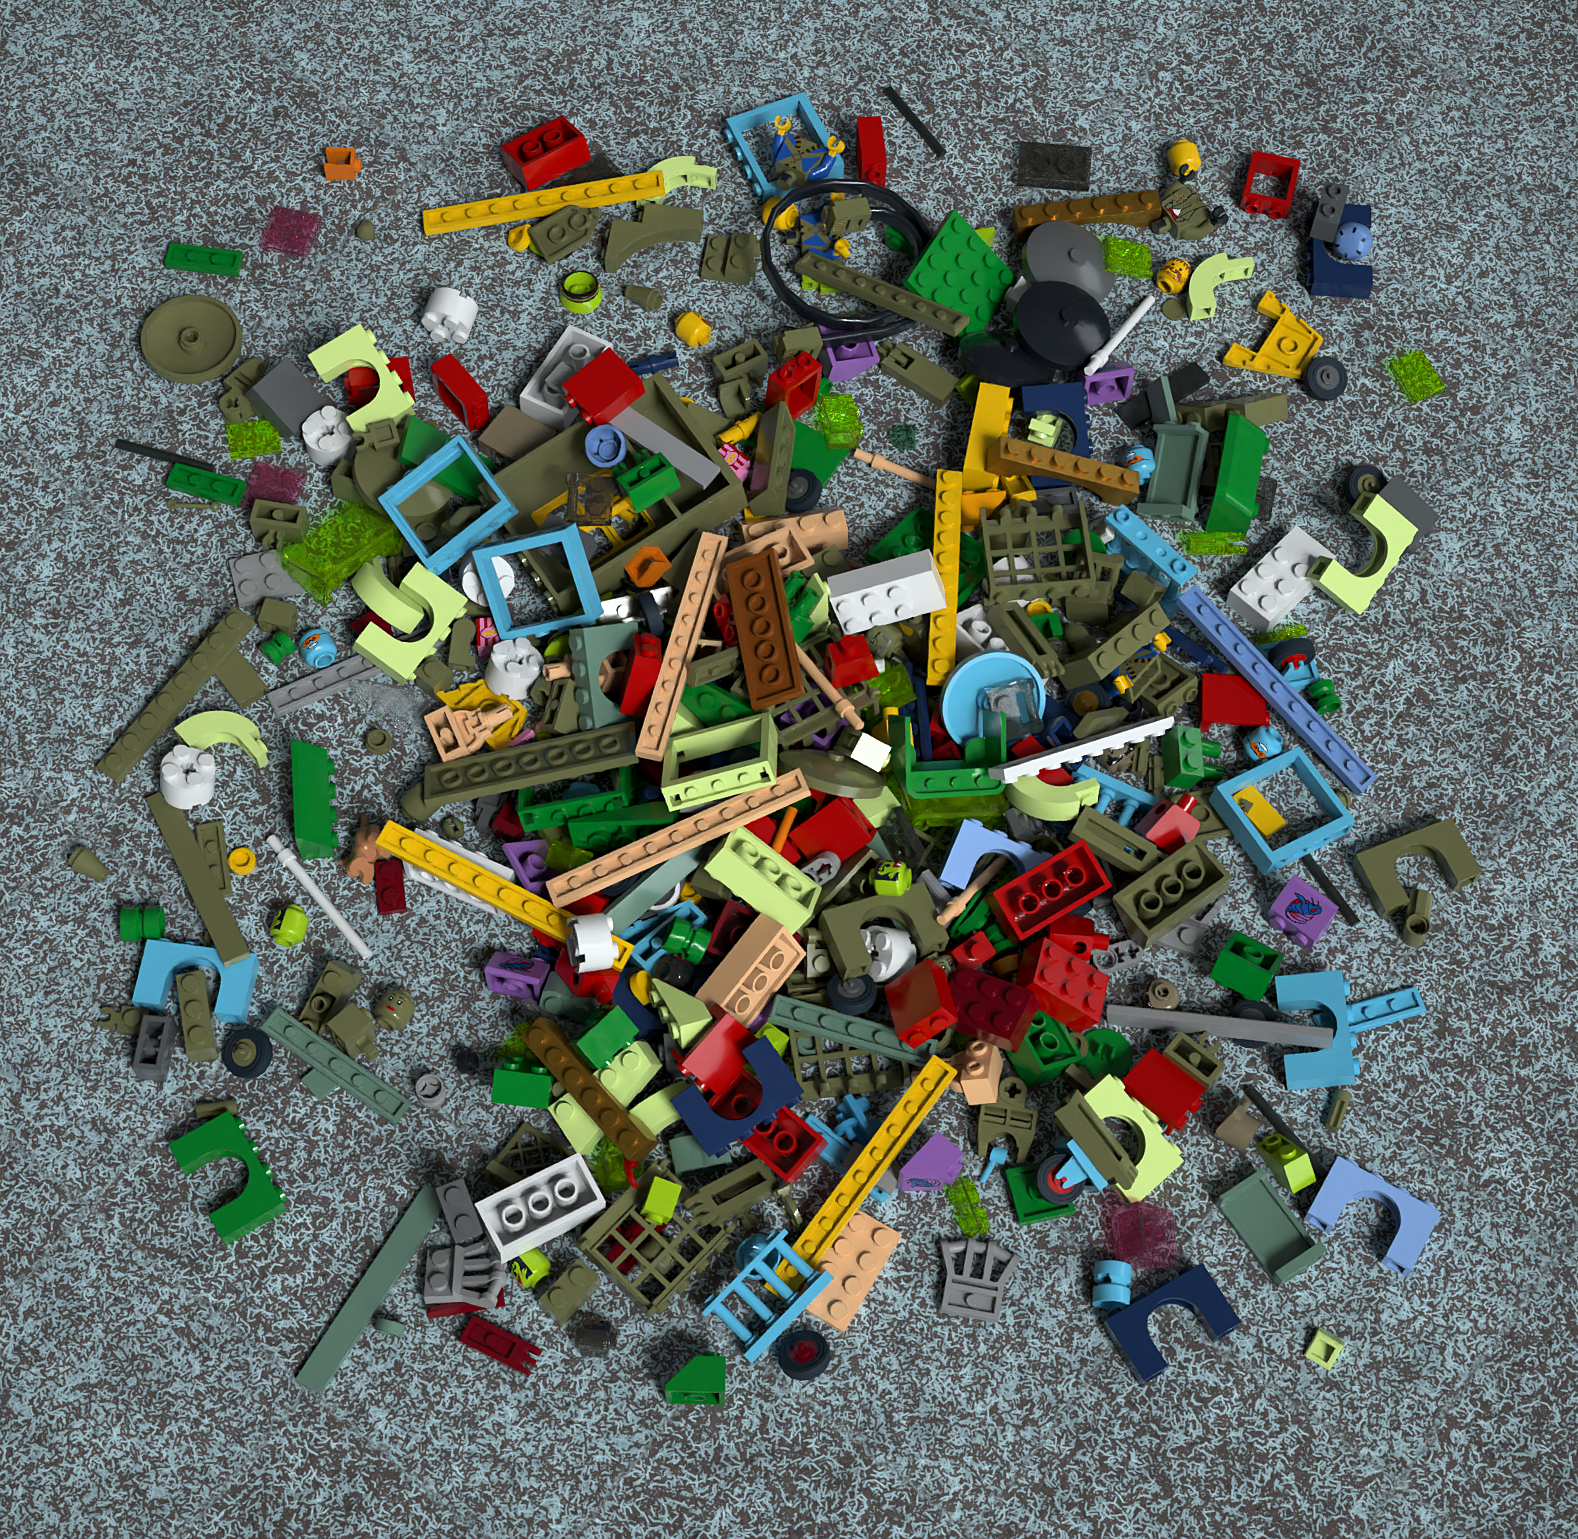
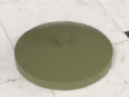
(191, 339)
(378, 470)
(832, 773)

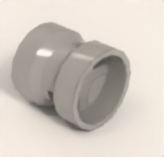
(429, 1085)

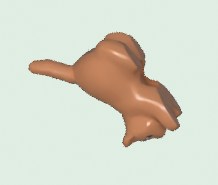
(363, 852)

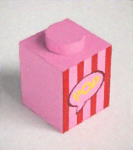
(736, 460)
(486, 636)

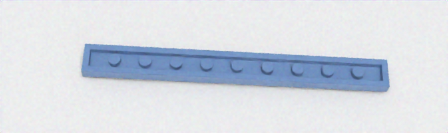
(1276, 690)

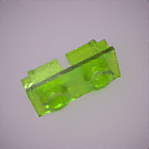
(963, 1197)

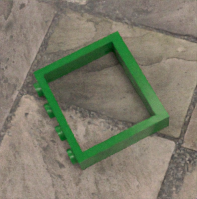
(559, 812)

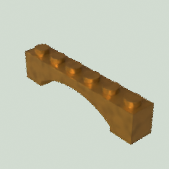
(1132, 208)
(1016, 457)
(614, 1119)

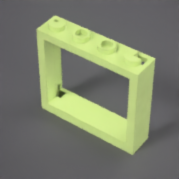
(723, 780)

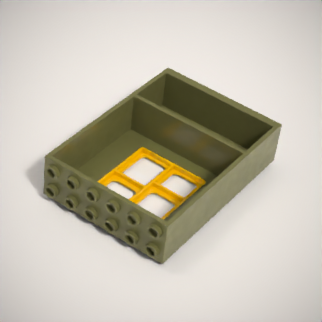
(539, 486)

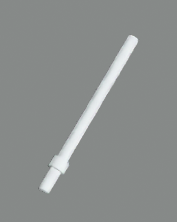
(1100, 357)
(288, 858)

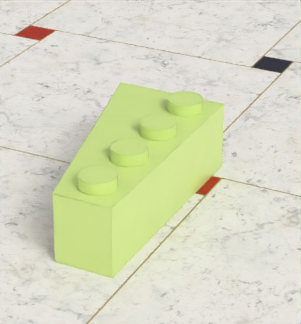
(623, 1079)

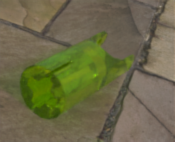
(1215, 543)

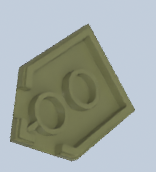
(565, 231)
(1210, 821)

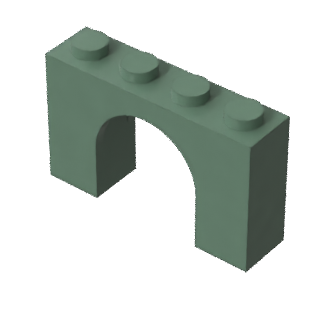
(589, 650)

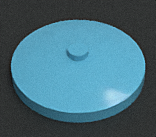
(965, 688)

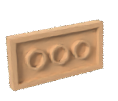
(855, 1264)

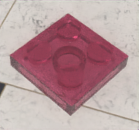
(291, 232)
(273, 485)

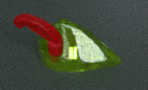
(615, 1170)

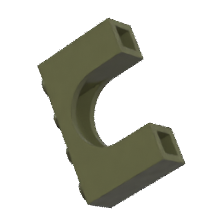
(1128, 635)
(1437, 841)
(912, 910)

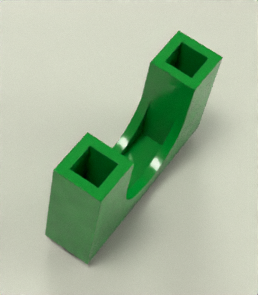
(259, 1200)

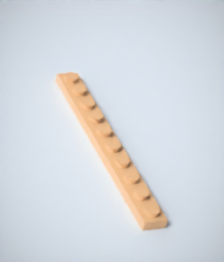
(681, 647)
(677, 839)

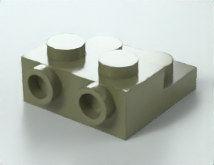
(731, 258)
(1169, 689)

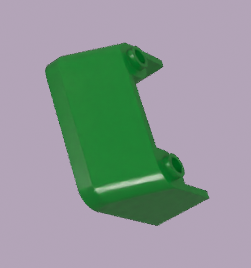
(1237, 476)
(949, 777)

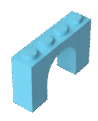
(166, 959)
(1326, 994)

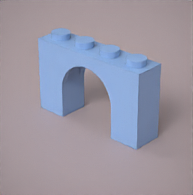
(973, 841)
(1412, 1216)

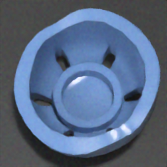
(1351, 242)
(609, 451)

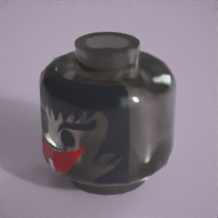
(675, 971)
(595, 1338)

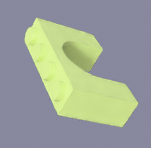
(357, 349)
(1390, 536)
(403, 658)
(1155, 1154)

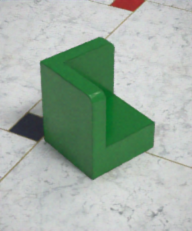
(1048, 625)

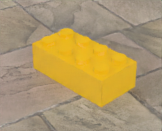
(989, 422)

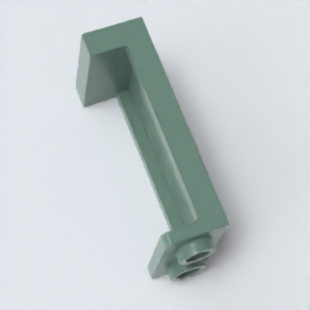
(1177, 472)
(1268, 1227)

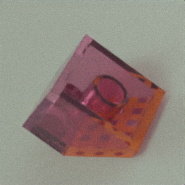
(1144, 1236)

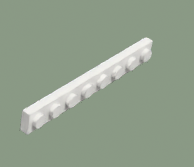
(1075, 750)

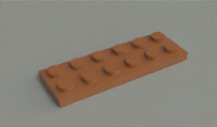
(764, 629)

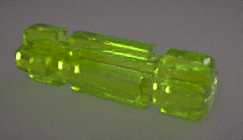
(1282, 634)

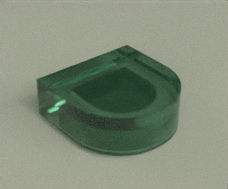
(903, 437)

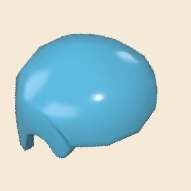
(750, 1249)

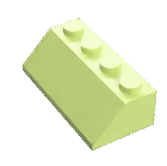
(763, 878)

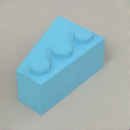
(649, 934)

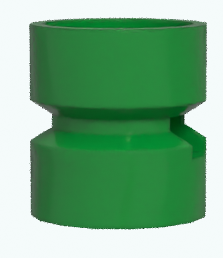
(139, 923)
(686, 940)

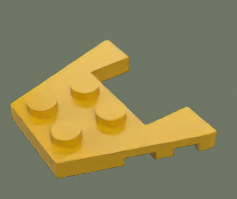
(1286, 349)

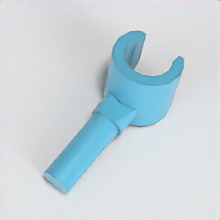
(998, 1155)

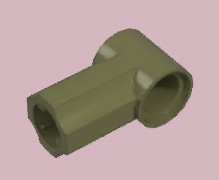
(542, 688)
(1417, 917)

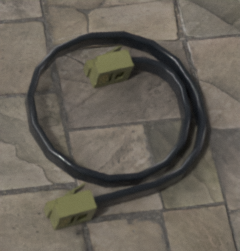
(841, 218)

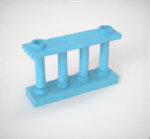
(1153, 548)
(1113, 789)
(774, 1322)

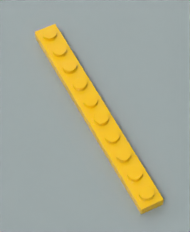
(543, 202)
(946, 558)
(484, 885)
(867, 1170)

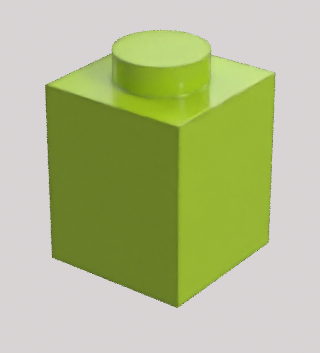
(660, 1201)

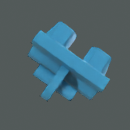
(853, 1120)

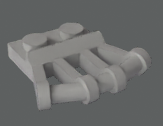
(1189, 934)
(447, 1280)
(973, 1296)

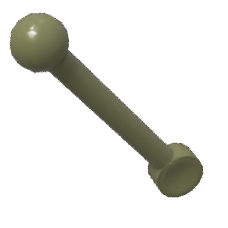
(171, 504)

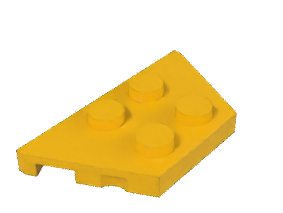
(477, 695)

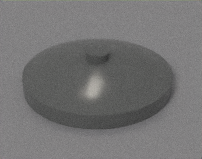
(1067, 255)

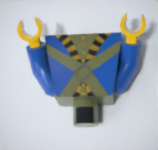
(800, 160)
(815, 237)
(1137, 671)

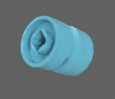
(1112, 1284)

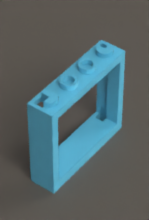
(796, 103)
(469, 537)
(579, 567)
(1248, 836)

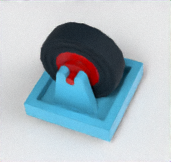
(1293, 660)
(1065, 1175)

